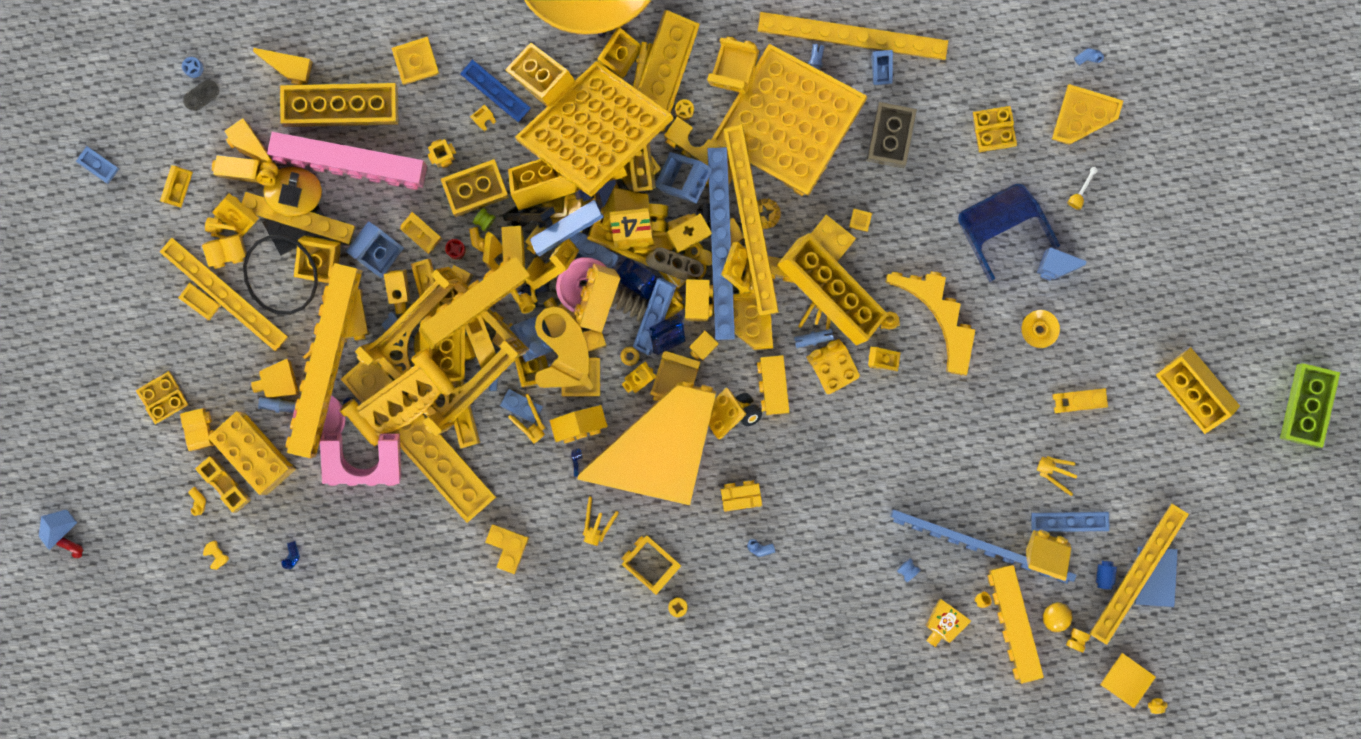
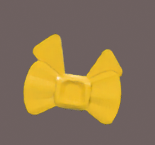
(221, 559)

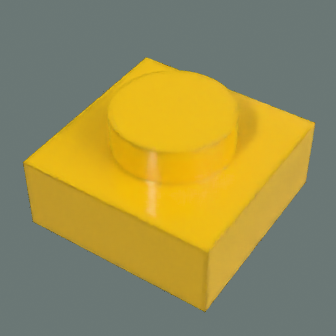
(860, 220)

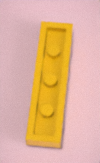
(603, 236)

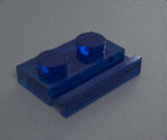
(667, 334)

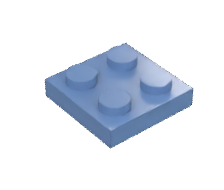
(527, 334)

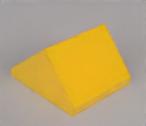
(619, 53)
(624, 200)
(528, 369)

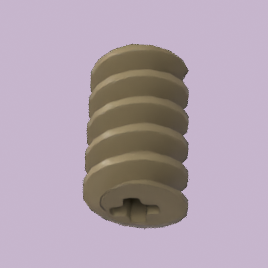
(629, 303)

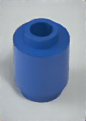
(1106, 575)

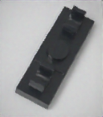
(528, 215)

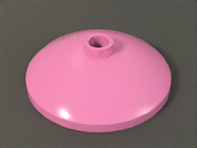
(568, 282)

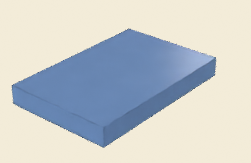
(1161, 585)

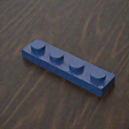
(495, 91)

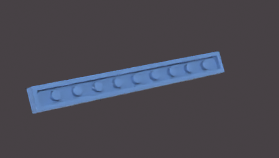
(720, 243)
(972, 543)

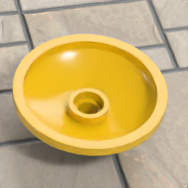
(309, 197)

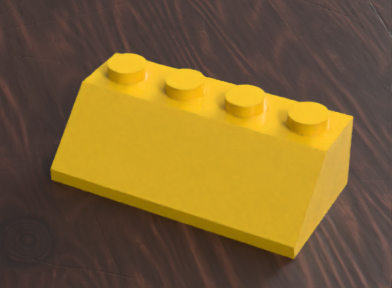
(1198, 390)

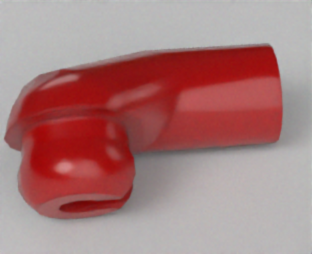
(76, 549)

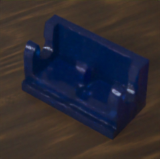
(636, 278)

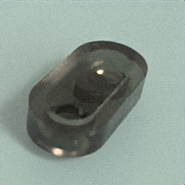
(201, 95)

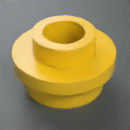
(625, 351)
(1157, 706)

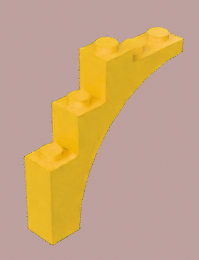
(957, 338)

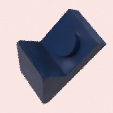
(601, 195)

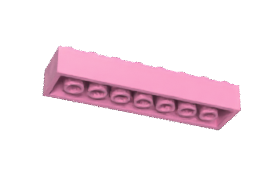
(347, 159)

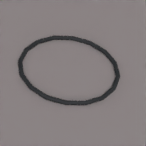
(310, 259)

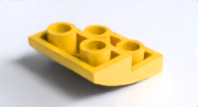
(994, 129)
(162, 397)
(1128, 680)

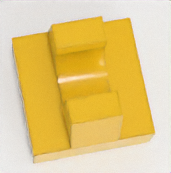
(481, 116)

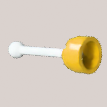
(1077, 200)

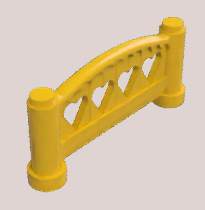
(425, 371)

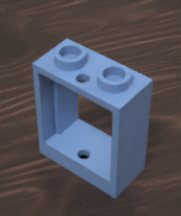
(691, 190)

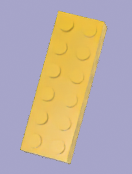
(339, 105)
(540, 183)
(832, 289)
(474, 302)

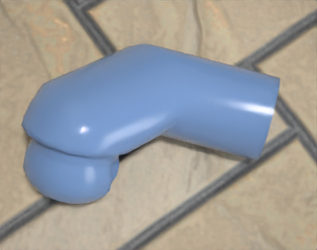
(1089, 55)
(760, 550)

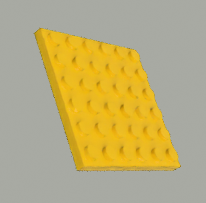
(792, 118)
(594, 128)

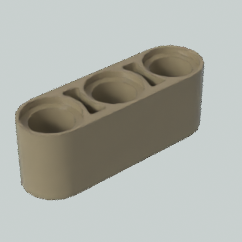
(666, 266)

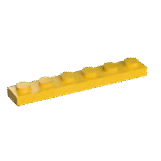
(308, 222)

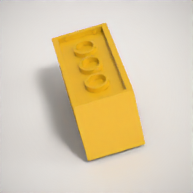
(251, 453)

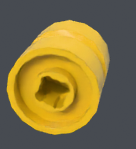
(658, 212)

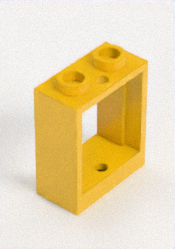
(513, 243)
(666, 576)

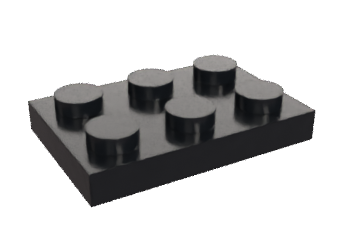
(276, 228)

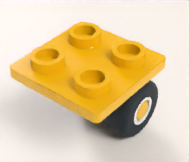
(730, 410)

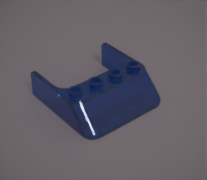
(998, 215)

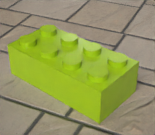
(1310, 405)

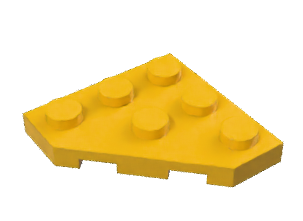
(1084, 113)
(748, 325)

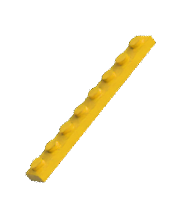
(223, 294)
(1139, 574)

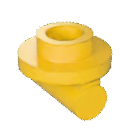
(890, 321)

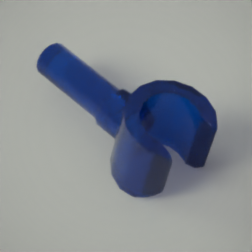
(576, 455)

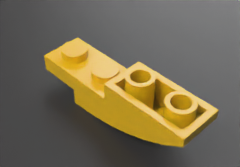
(480, 341)

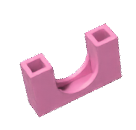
(338, 471)

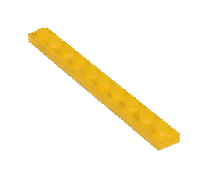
(852, 36)
(751, 220)
(465, 423)

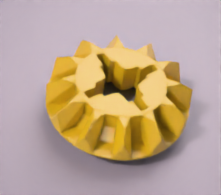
(774, 216)

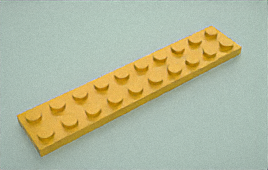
(427, 451)

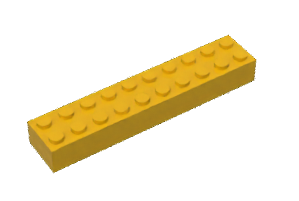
(324, 361)

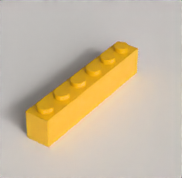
(1015, 623)

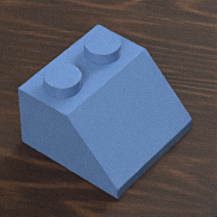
(374, 249)
(1057, 263)

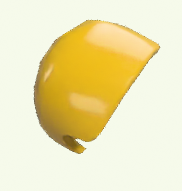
(1057, 617)

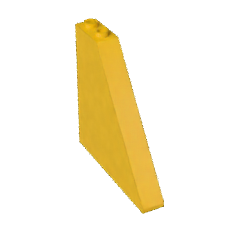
(660, 449)

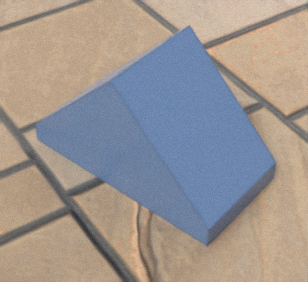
(882, 67)
(55, 526)

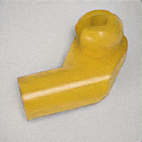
(476, 241)

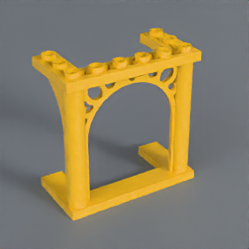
(441, 418)

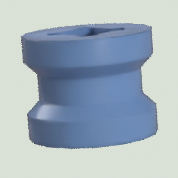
(189, 65)
(908, 570)

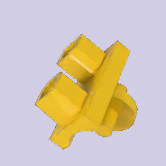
(638, 378)

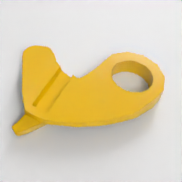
(572, 352)

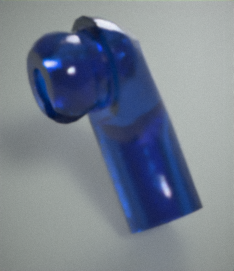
(293, 556)

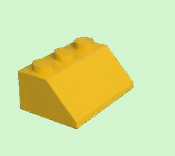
(449, 355)

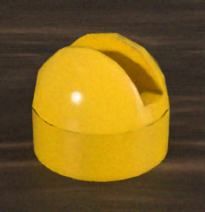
(983, 596)

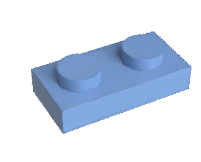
(97, 165)
(519, 405)

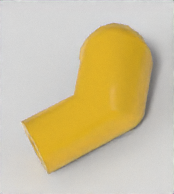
(199, 502)

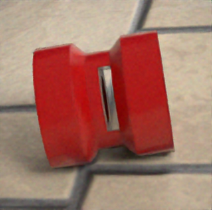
(455, 249)

